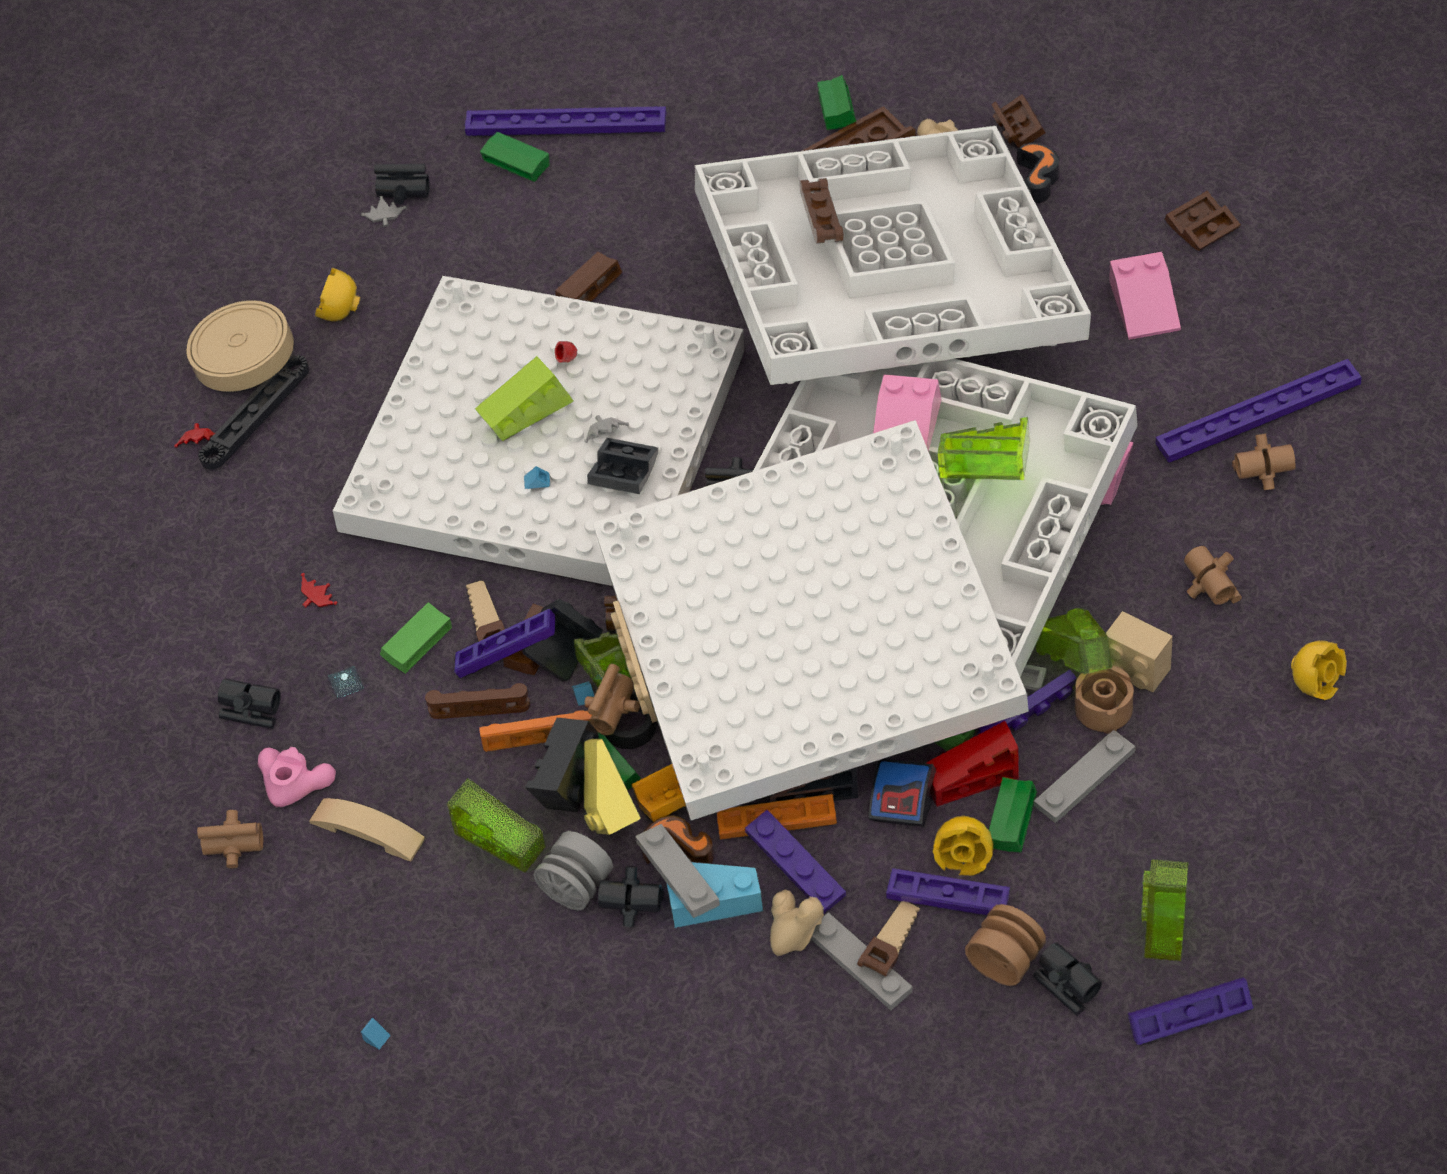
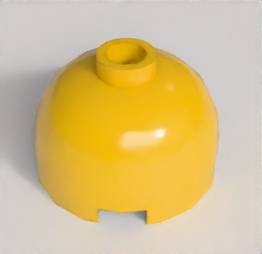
(337, 297)
(1317, 664)
(963, 841)

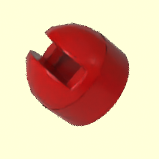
(565, 351)

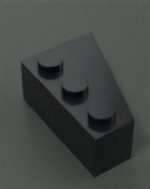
(561, 772)
(841, 785)

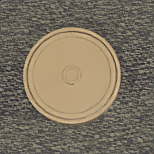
(240, 346)

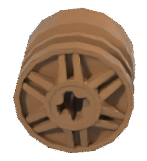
(1005, 944)

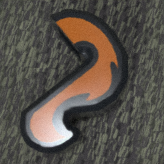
(1044, 169)

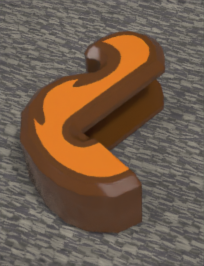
(697, 849)

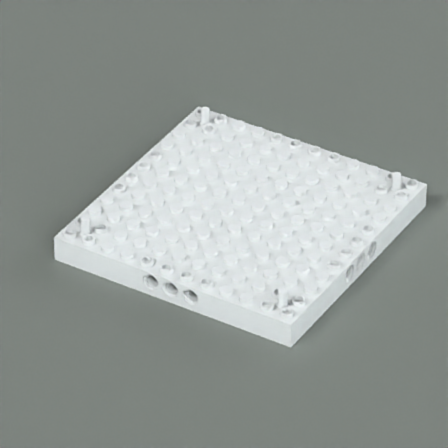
(931, 265)
(453, 487)
(1015, 530)
(808, 619)

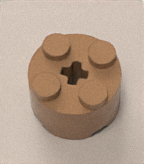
(1104, 699)

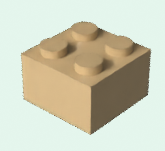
(1140, 651)

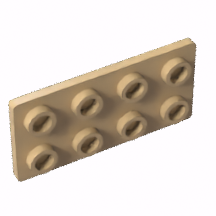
(632, 662)

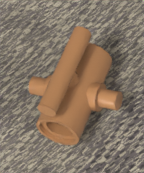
(1264, 461)
(1211, 576)
(611, 701)
(231, 838)

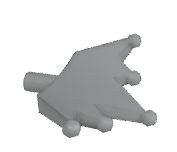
(383, 212)
(603, 426)

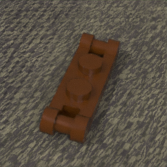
(820, 211)
(478, 702)

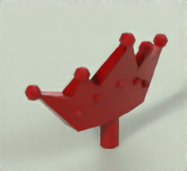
(195, 435)
(315, 593)

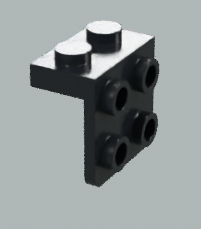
(558, 651)

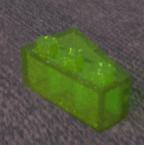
(985, 453)

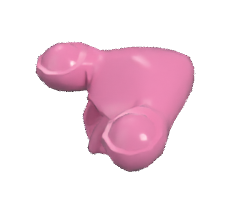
(288, 777)

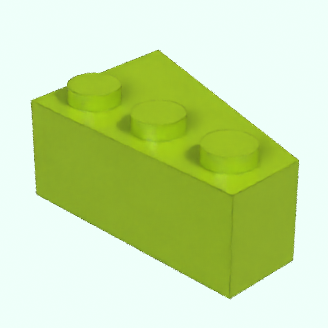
(523, 400)

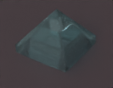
(345, 681)

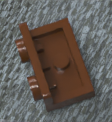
(1019, 121)

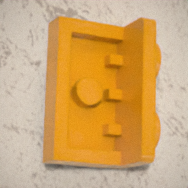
(659, 793)

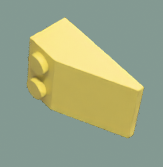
(605, 794)

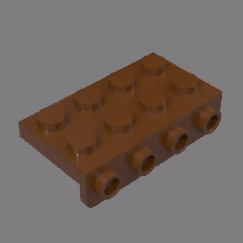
(873, 127)

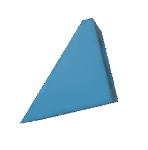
(536, 478)
(582, 691)
(375, 1034)

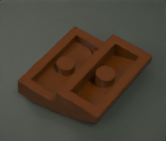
(1202, 221)

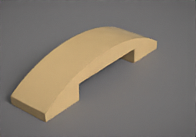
(370, 825)

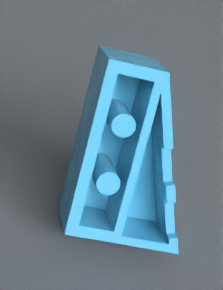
(733, 885)

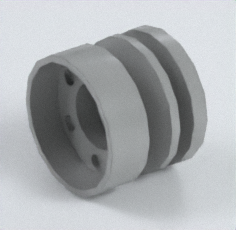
(573, 870)

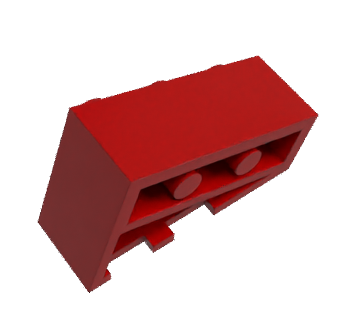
(975, 765)

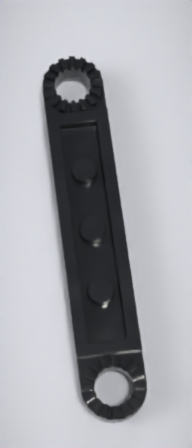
(253, 413)

